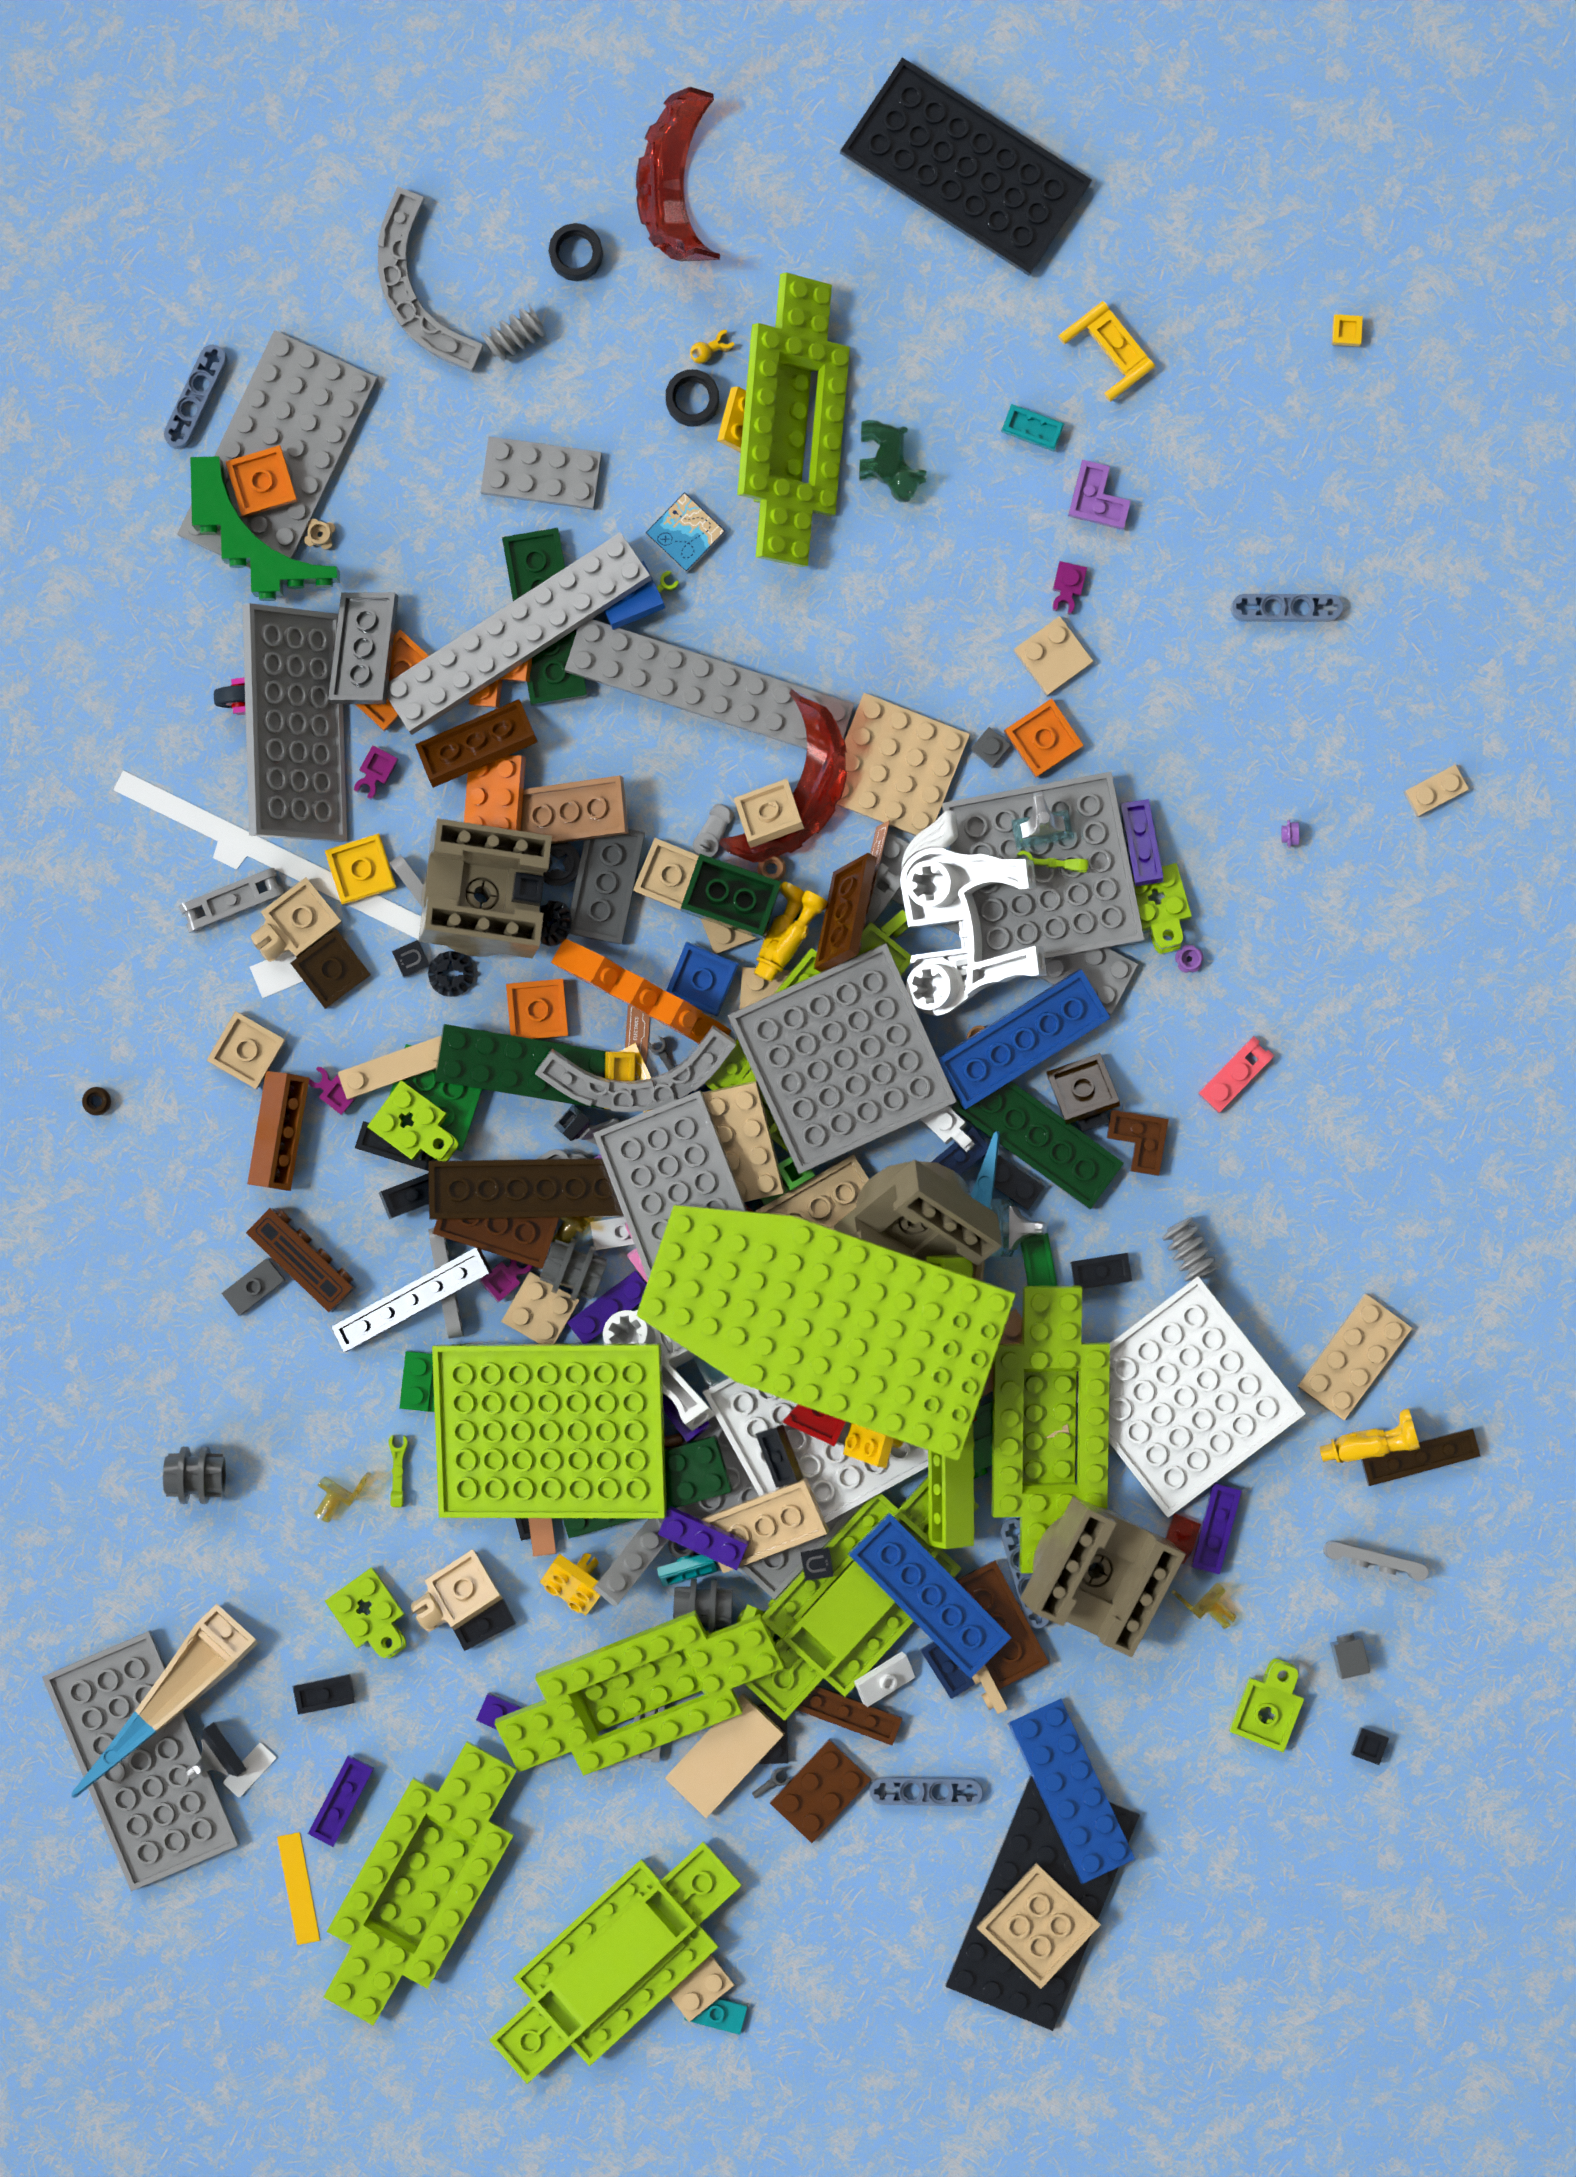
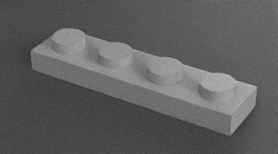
(631, 1562)

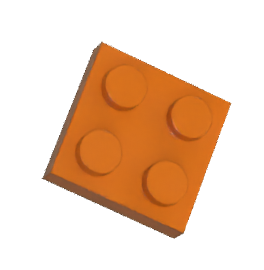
(261, 481)
(1043, 738)
(537, 1009)

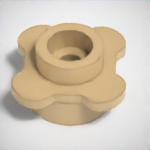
(318, 526)

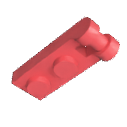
(1235, 1075)

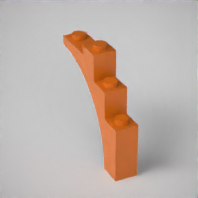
(634, 991)

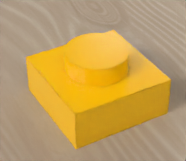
(1347, 330)

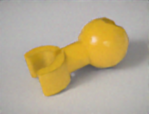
(705, 350)

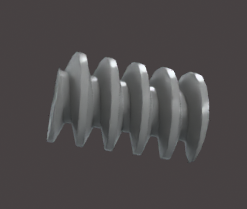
(514, 333)
(1188, 1249)

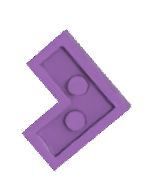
(1091, 503)

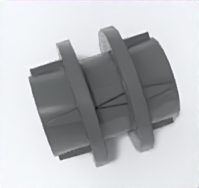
(573, 1269)
(194, 1475)
(711, 1605)

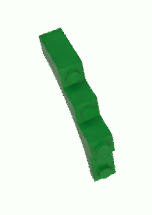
(269, 569)

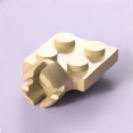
(294, 922)
(456, 1594)

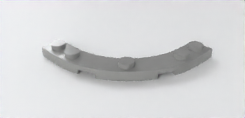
(400, 295)
(640, 1094)

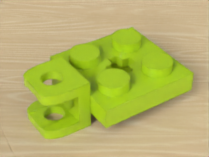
(1166, 917)
(424, 1133)
(376, 1626)
(1271, 1693)

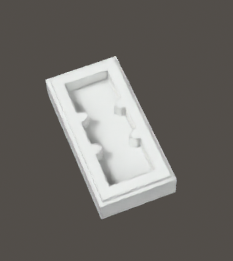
(610, 1233)
(884, 1679)

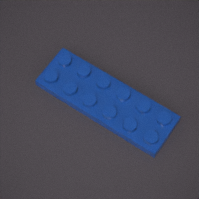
(1022, 1038)
(929, 1595)
(1071, 1791)

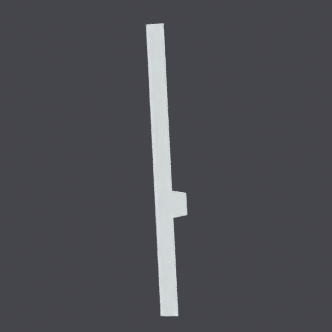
(236, 844)

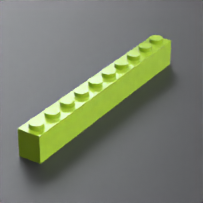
(949, 1480)

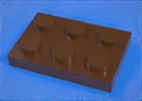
(820, 1791)

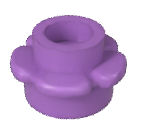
(1290, 833)
(1195, 954)

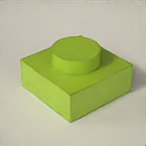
(896, 925)

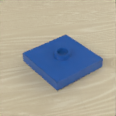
(636, 605)
(702, 978)

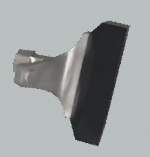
(576, 1125)
(216, 1755)

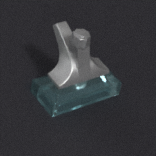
(1042, 826)
(1013, 1226)

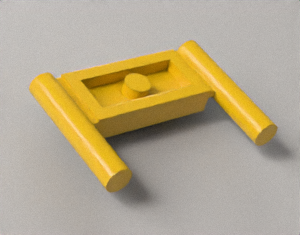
(1115, 343)

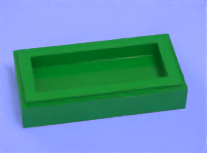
(1038, 1261)

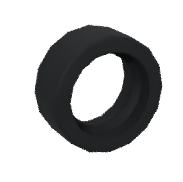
(575, 230)
(676, 382)

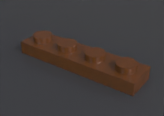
(851, 1714)

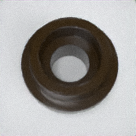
(88, 1097)

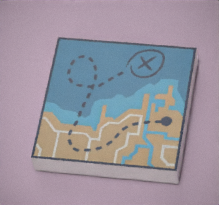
(685, 532)

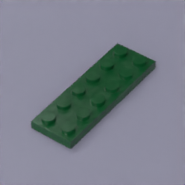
(531, 561)
(507, 1063)
(1044, 1142)
(691, 1473)

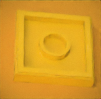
(360, 869)

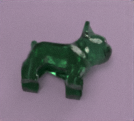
(889, 461)

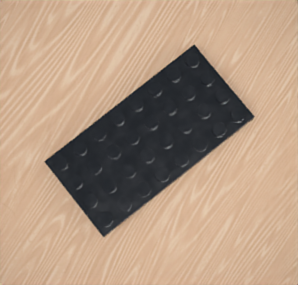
(965, 166)
(980, 1966)

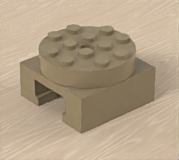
(483, 861)
(923, 1213)
(1122, 1589)

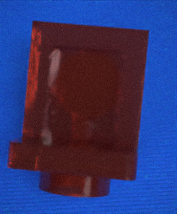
(1183, 1533)

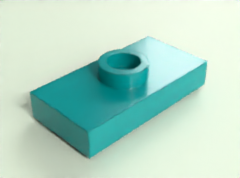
(1032, 427)
(685, 1569)
(723, 2015)

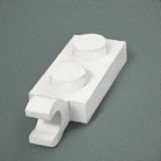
(948, 1126)

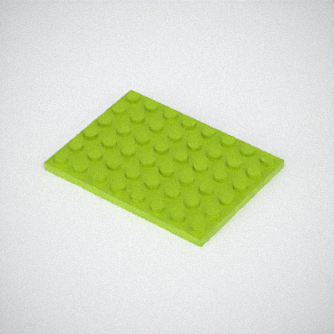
(549, 1430)

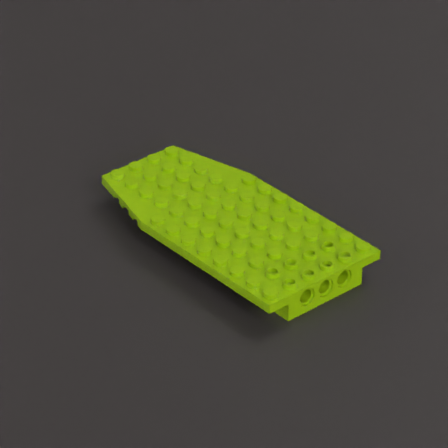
(829, 1321)

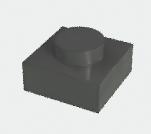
(990, 747)

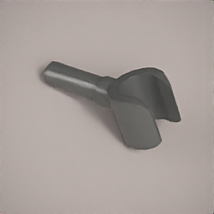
(662, 1054)
(770, 1784)

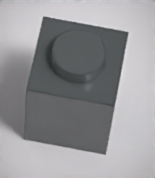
(1350, 1656)

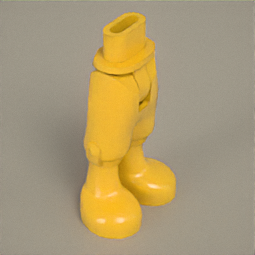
(785, 934)
(1373, 1442)

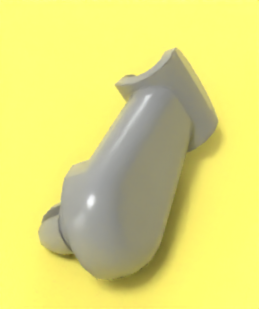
(713, 830)

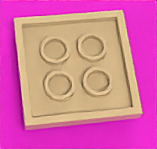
(1038, 1925)

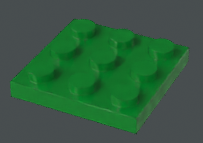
(455, 1100)

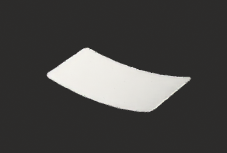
(255, 1763)

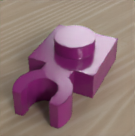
(1068, 582)
(377, 767)
(333, 1092)
(503, 1279)

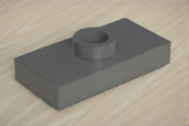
(253, 1286)

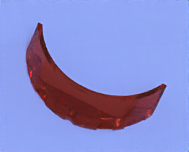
(662, 177)
(817, 789)

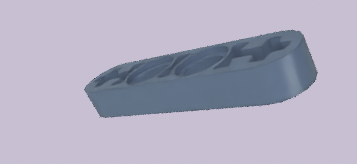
(199, 398)
(1286, 608)
(1018, 1578)
(925, 1796)

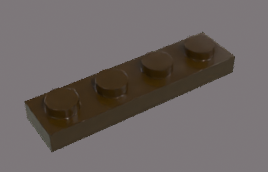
(1431, 1455)

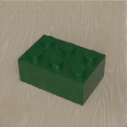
(731, 896)

